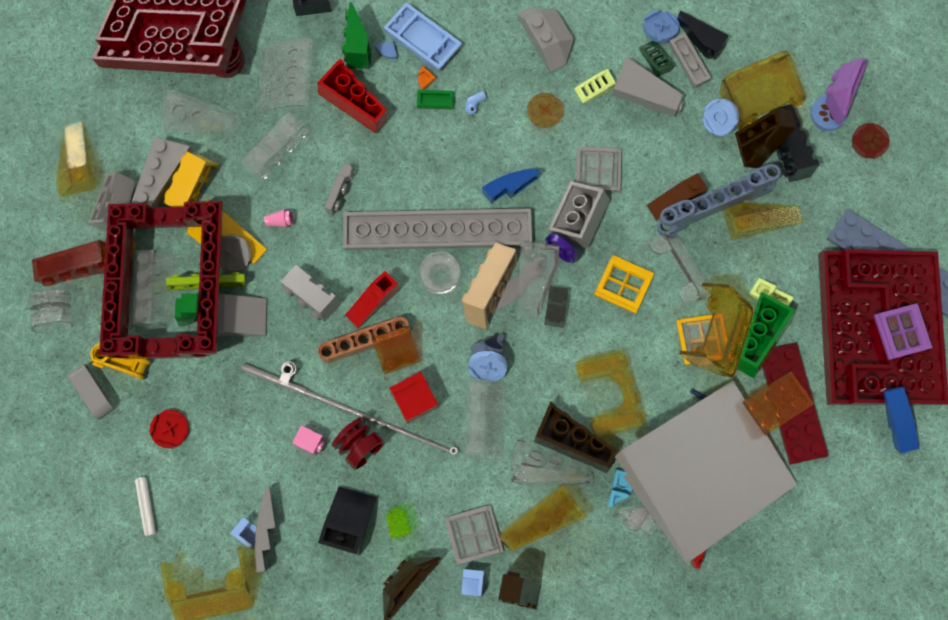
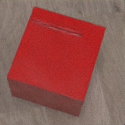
(413, 397)

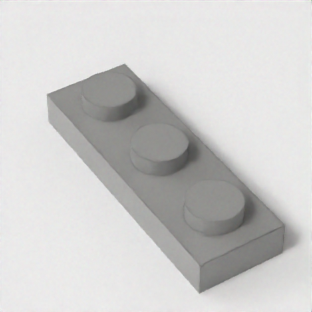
(689, 60)

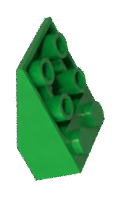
(357, 46)

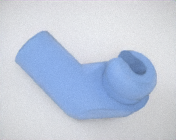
(472, 102)

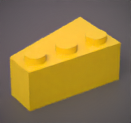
(188, 179)

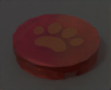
(870, 141)

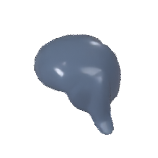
(490, 344)

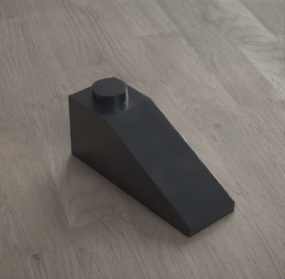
(705, 37)

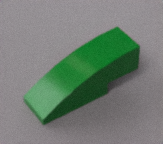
(186, 308)

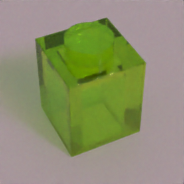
(398, 523)

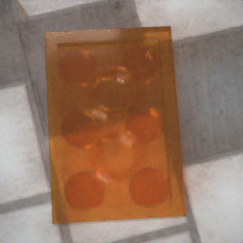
(778, 403)

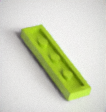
(178, 282)

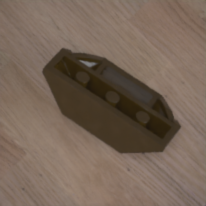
(406, 582)

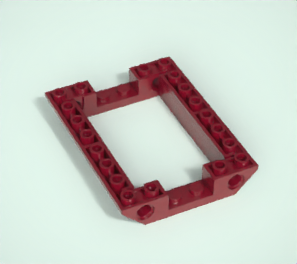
(117, 280)

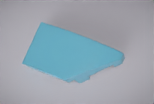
(620, 488)

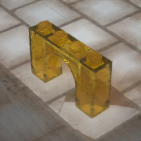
(612, 367)

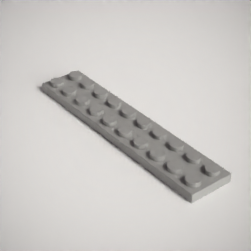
(436, 229)

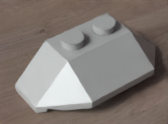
(548, 35)

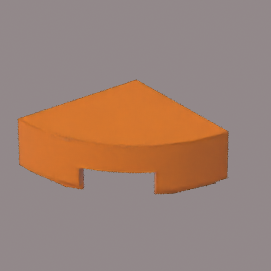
(425, 78)

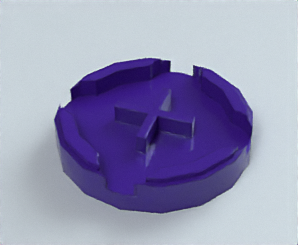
(566, 251)

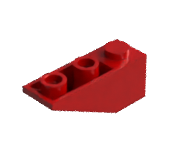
(372, 299)

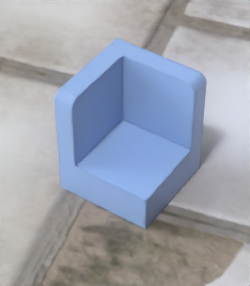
(245, 533)
(472, 582)

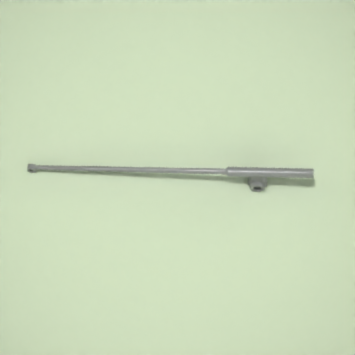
(285, 381)

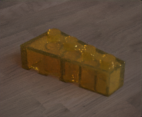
(545, 517)

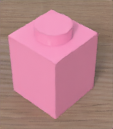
(309, 441)

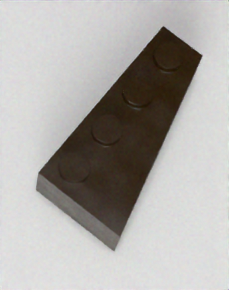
(573, 439)

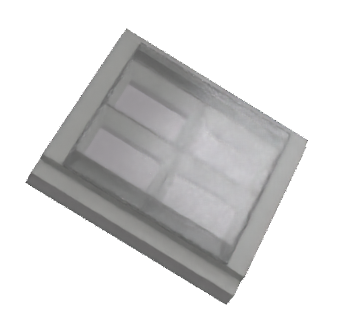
(599, 168)
(473, 535)

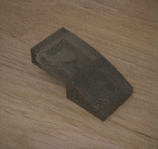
(556, 306)

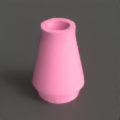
(279, 219)

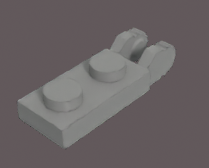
(339, 188)

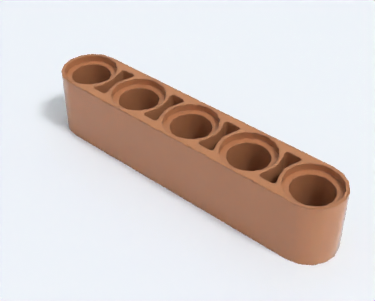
(354, 338)

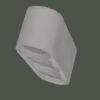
(91, 394)

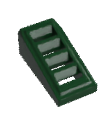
(658, 71)

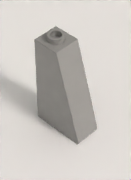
(646, 89)

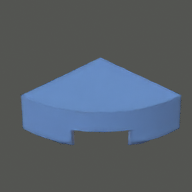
(386, 49)

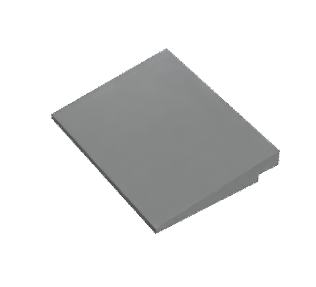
(705, 471)

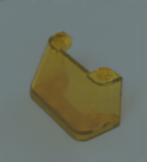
(763, 87)

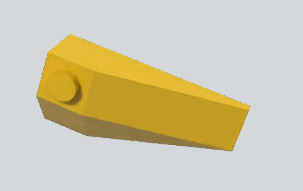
(229, 226)

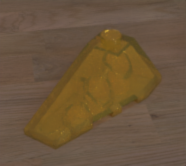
(74, 164)
(757, 218)

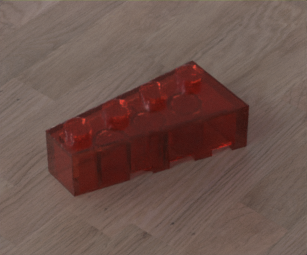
(70, 264)

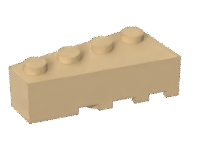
(488, 285)

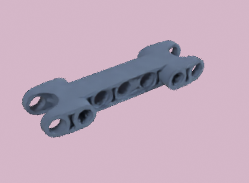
(749, 189)

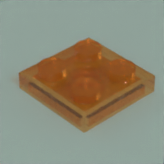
(396, 350)

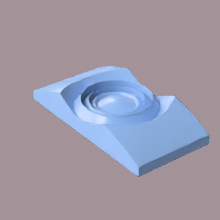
(422, 37)

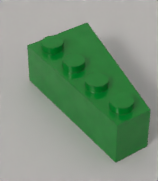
(765, 331)

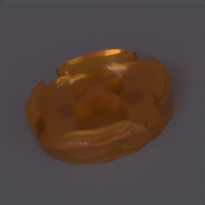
(545, 110)

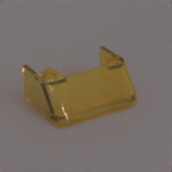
(725, 333)
(234, 598)

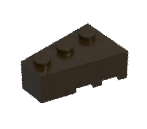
(764, 136)
(519, 591)

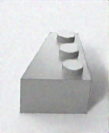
(115, 190)

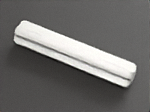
(145, 506)

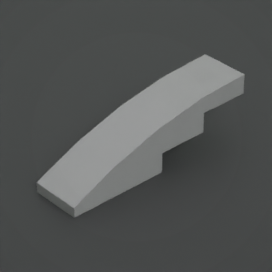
(265, 523)

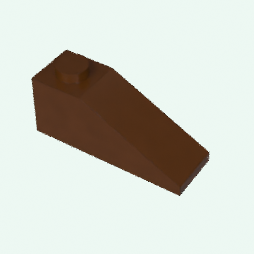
(685, 190)

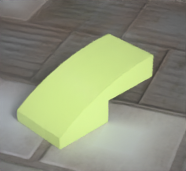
(770, 289)

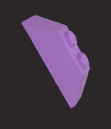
(844, 88)

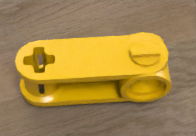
(130, 367)

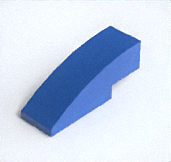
(510, 184)
(900, 420)

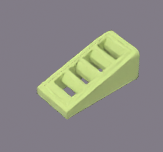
(592, 81)

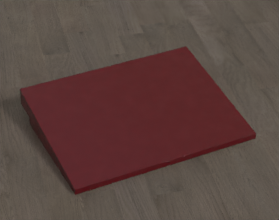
(169, 35)
(853, 290)

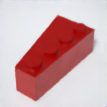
(351, 96)

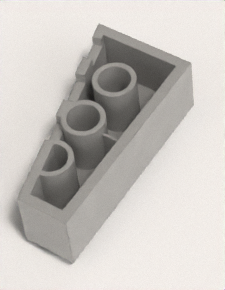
(158, 171)

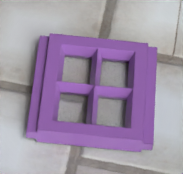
(902, 331)

